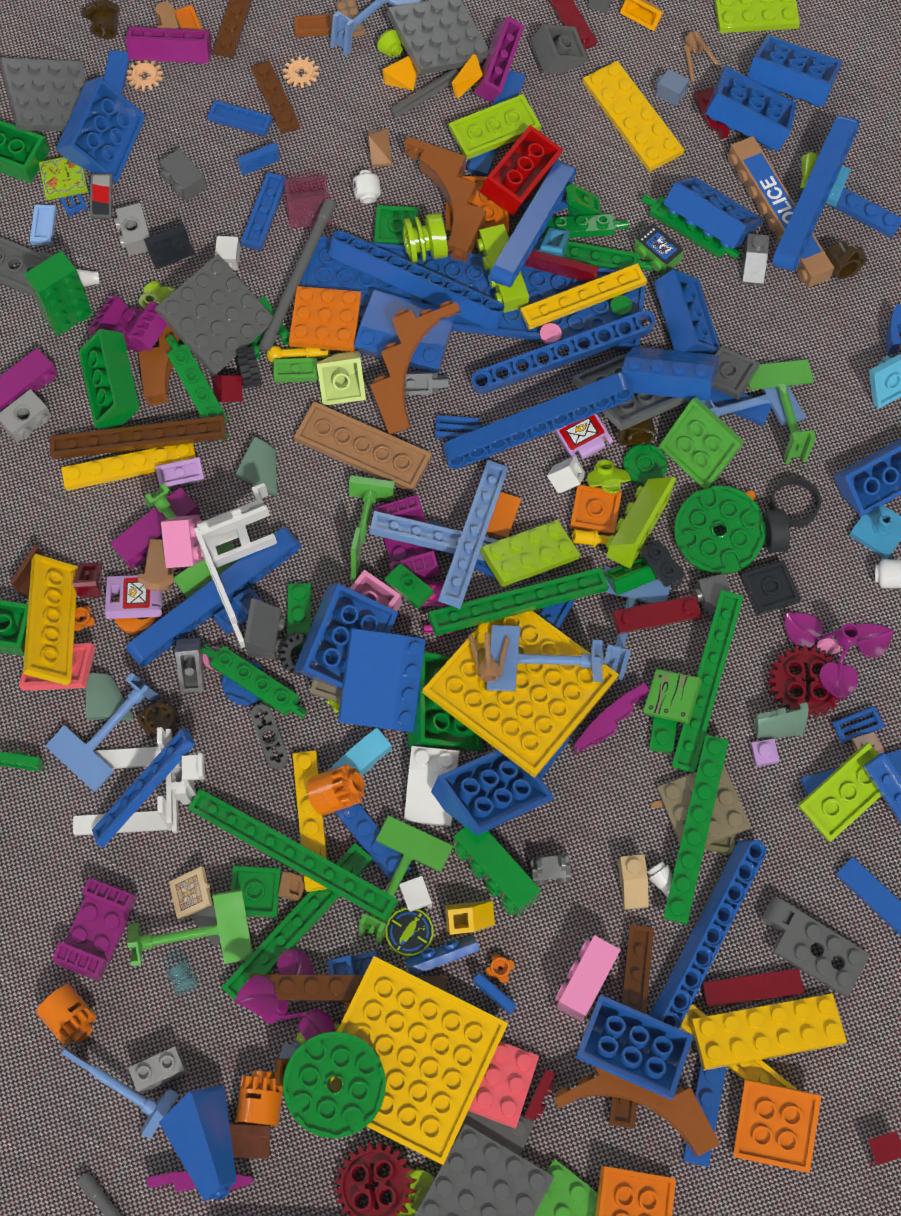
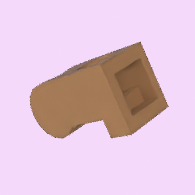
(166, 15)

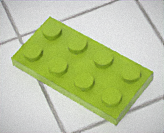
(756, 15)
(493, 126)
(529, 553)
(842, 795)

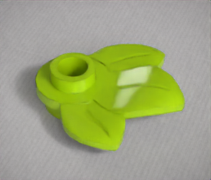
(154, 293)
(607, 476)

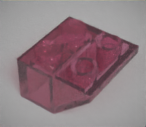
(305, 199)

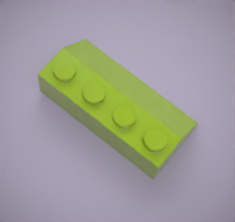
(640, 520)

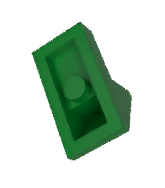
(582, 202)

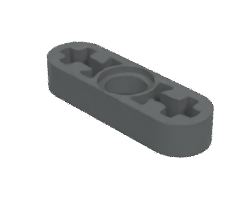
(280, 749)

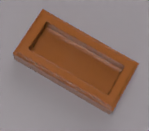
(313, 25)

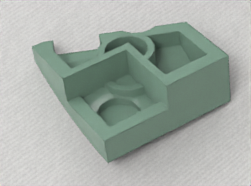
(259, 466)
(103, 698)
(781, 723)

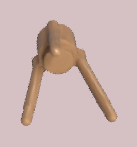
(696, 44)
(488, 669)

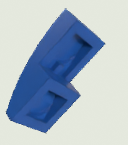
(893, 330)
(240, 606)
(351, 964)

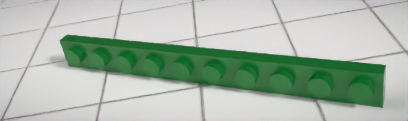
(294, 855)

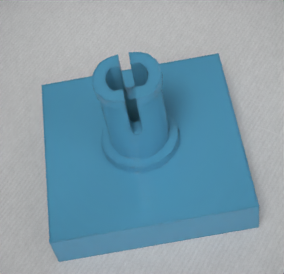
(879, 531)

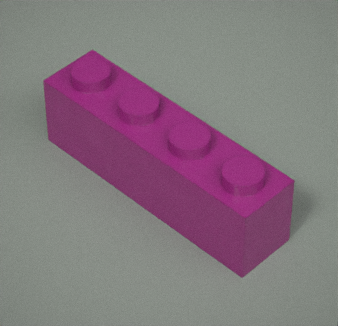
(169, 45)
(499, 59)
(29, 373)
(134, 543)

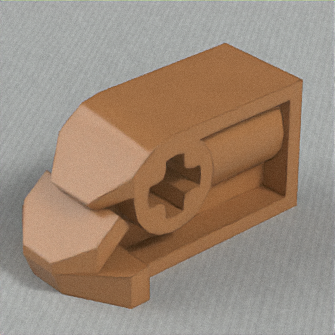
(156, 574)

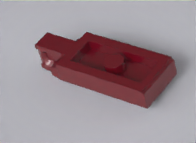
(702, 99)

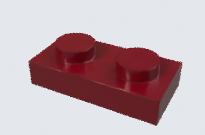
(545, 1087)

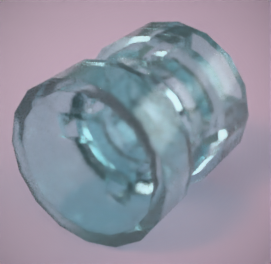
(182, 978)

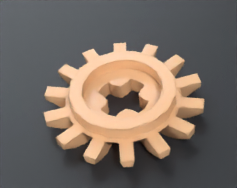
(295, 67)
(139, 70)

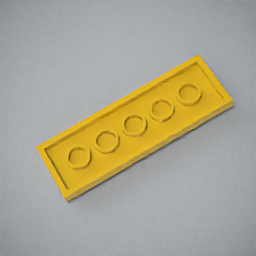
(633, 116)
(50, 620)
(768, 1031)

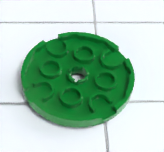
(719, 507)
(329, 1112)

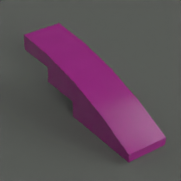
(605, 723)
(183, 1181)

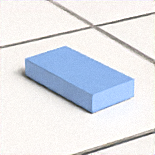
(43, 225)

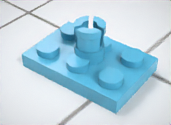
(886, 381)

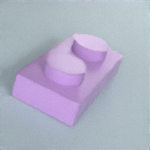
(180, 472)

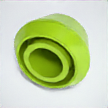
(390, 43)

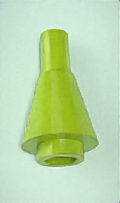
(808, 161)

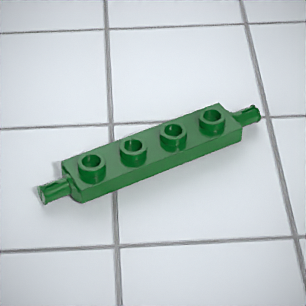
(586, 225)
(693, 233)
(604, 257)
(194, 380)
(254, 681)

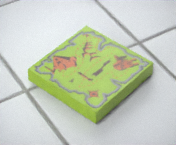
(62, 178)

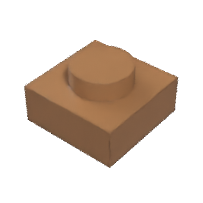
(870, 738)
(291, 887)

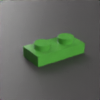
(295, 370)

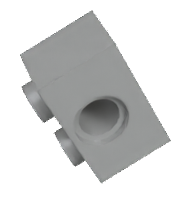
(132, 218)
(25, 405)
(158, 1070)

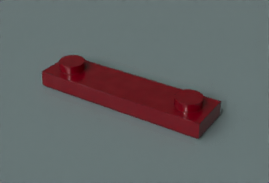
(571, 16)
(656, 614)

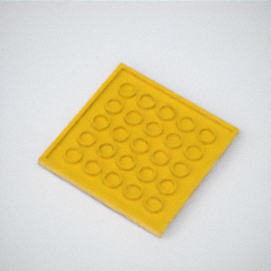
(541, 711)
(430, 1054)

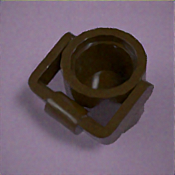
(103, 18)
(845, 259)
(638, 434)
(158, 715)

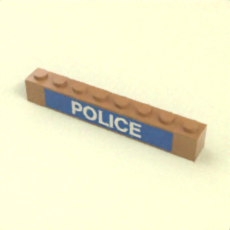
(776, 206)

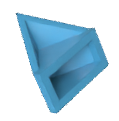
(553, 242)

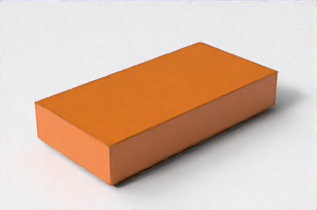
(187, 18)
(503, 516)

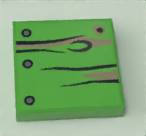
(672, 696)

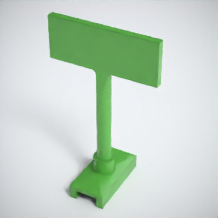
(780, 376)
(370, 491)
(195, 576)
(414, 846)
(230, 927)

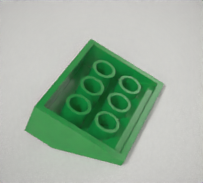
(433, 724)

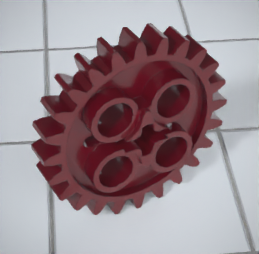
(785, 681)
(397, 1182)

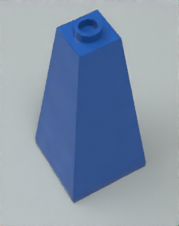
(202, 1140)

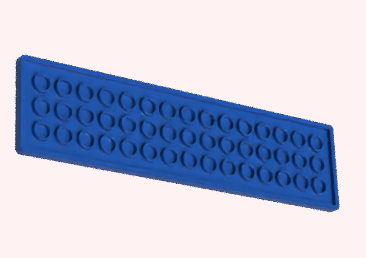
(332, 274)

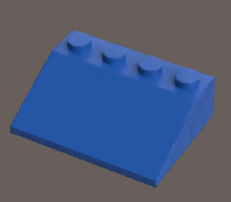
(795, 70)
(751, 108)
(101, 130)
(712, 211)
(379, 330)
(671, 372)
(328, 639)
(381, 680)
(489, 792)
(635, 1047)

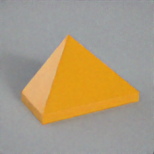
(642, 12)
(401, 74)
(467, 76)

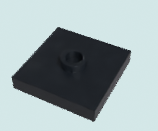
(770, 587)

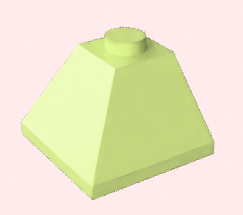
(341, 378)

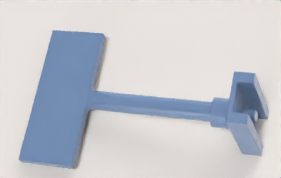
(344, 27)
(771, 396)
(653, 592)
(507, 681)
(80, 756)
(154, 1110)

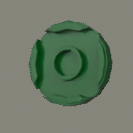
(645, 463)

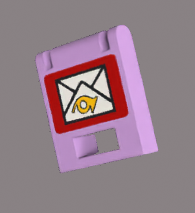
(584, 437)
(134, 599)

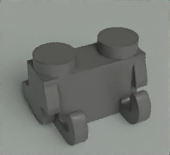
(550, 867)

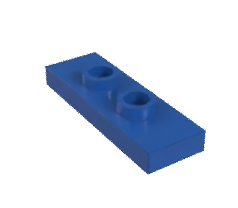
(240, 118)
(435, 957)

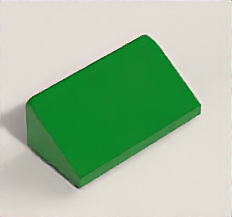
(625, 579)

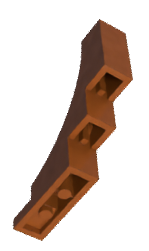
(446, 170)

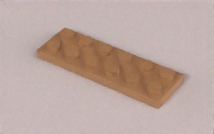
(363, 447)

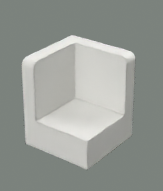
(228, 250)
(566, 474)
(415, 894)

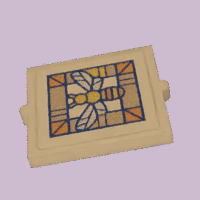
(190, 893)

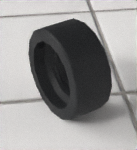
(777, 531)

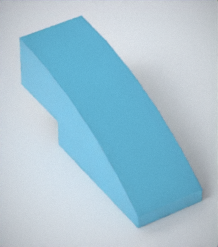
(365, 752)

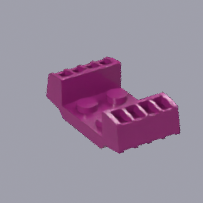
(139, 326)
(415, 558)
(95, 929)

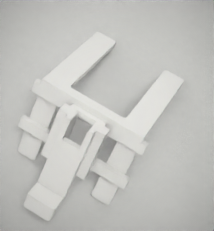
(229, 527)
(178, 787)

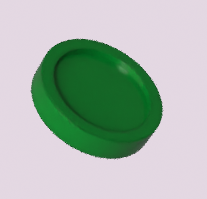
(621, 305)

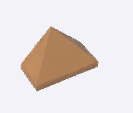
(379, 148)

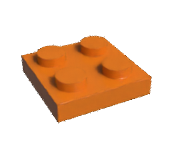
(595, 510)

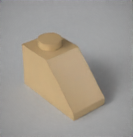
(634, 881)

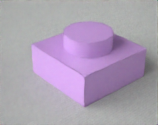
(764, 752)

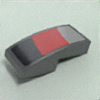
(101, 196)

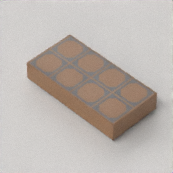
(350, 9)

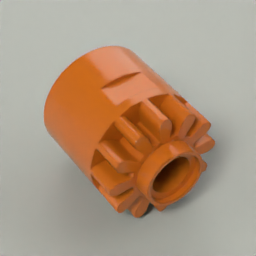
(335, 789)
(67, 1015)
(259, 1100)

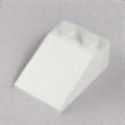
(424, 769)

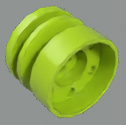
(425, 237)

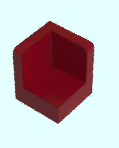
(228, 388)
(885, 1148)

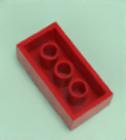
(521, 170)

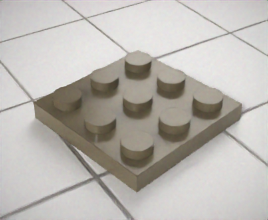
(727, 816)

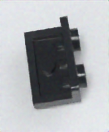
(169, 246)
(662, 564)

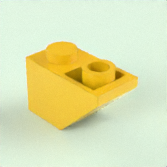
(469, 916)

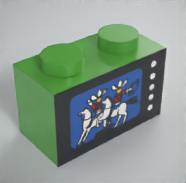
(658, 249)

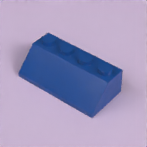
(686, 313)
(872, 479)

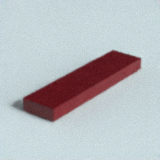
(562, 266)
(752, 988)

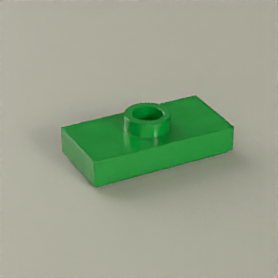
(409, 586)
(21, 761)

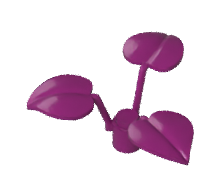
(838, 678)
(260, 998)

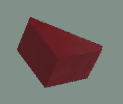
(88, 580)

